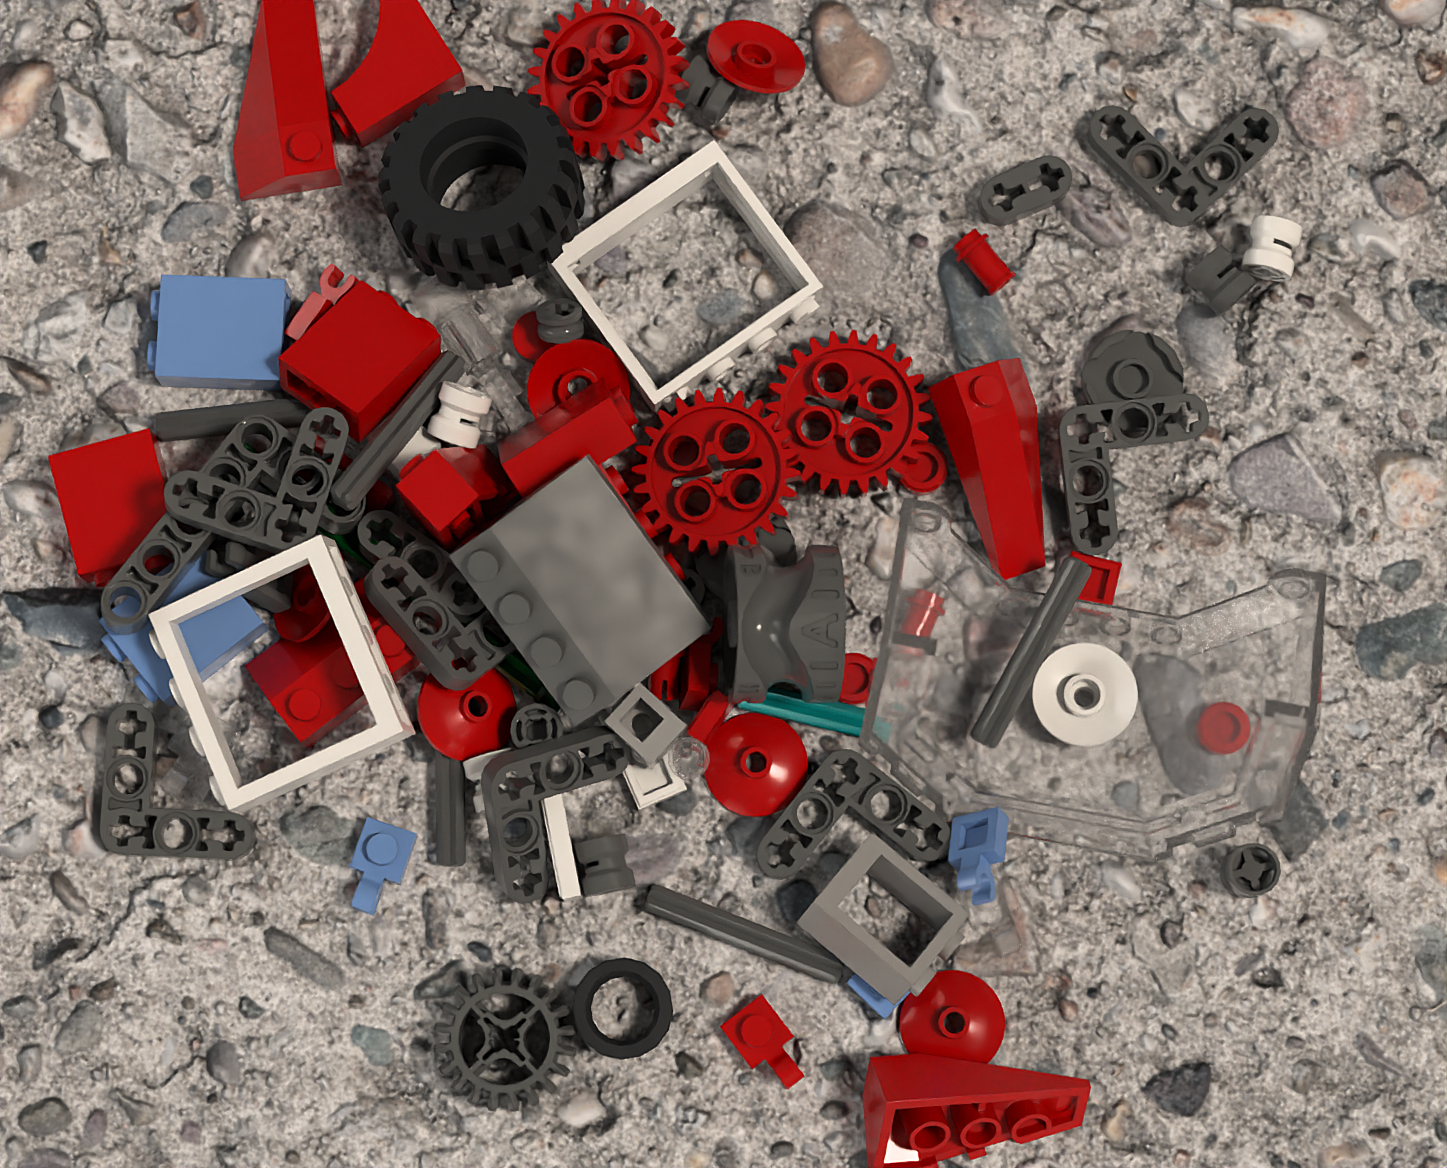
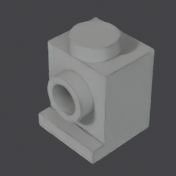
(665, 728)

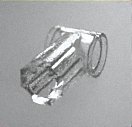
(457, 321)

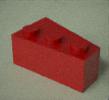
(454, 492)

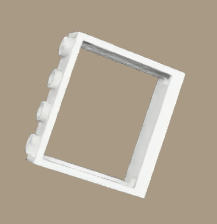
(644, 208)
(359, 642)

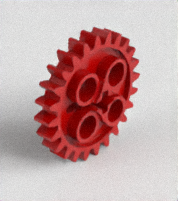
(594, 38)
(863, 370)
(708, 426)

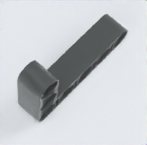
(186, 549)

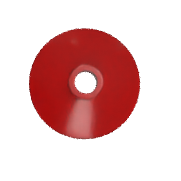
(755, 56)
(565, 361)
(307, 610)
(453, 728)
(752, 792)
(958, 992)

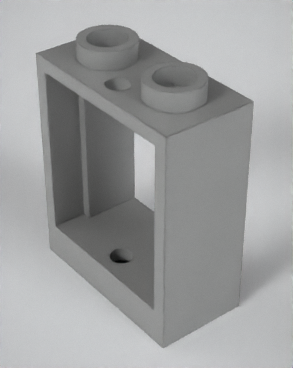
(858, 947)

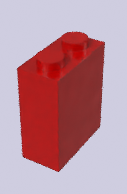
(360, 358)
(588, 422)
(111, 501)

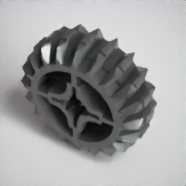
(474, 1006)

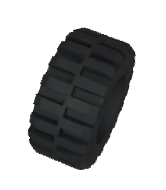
(467, 134)

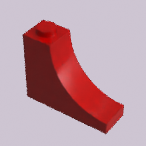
(397, 76)

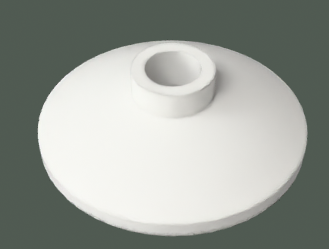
(1090, 669)

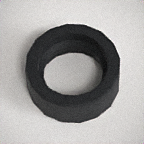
(583, 1014)

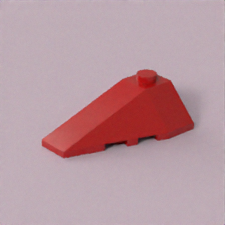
(285, 116)
(995, 447)
(944, 1107)

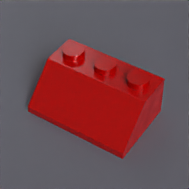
(314, 679)

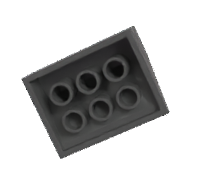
(580, 590)

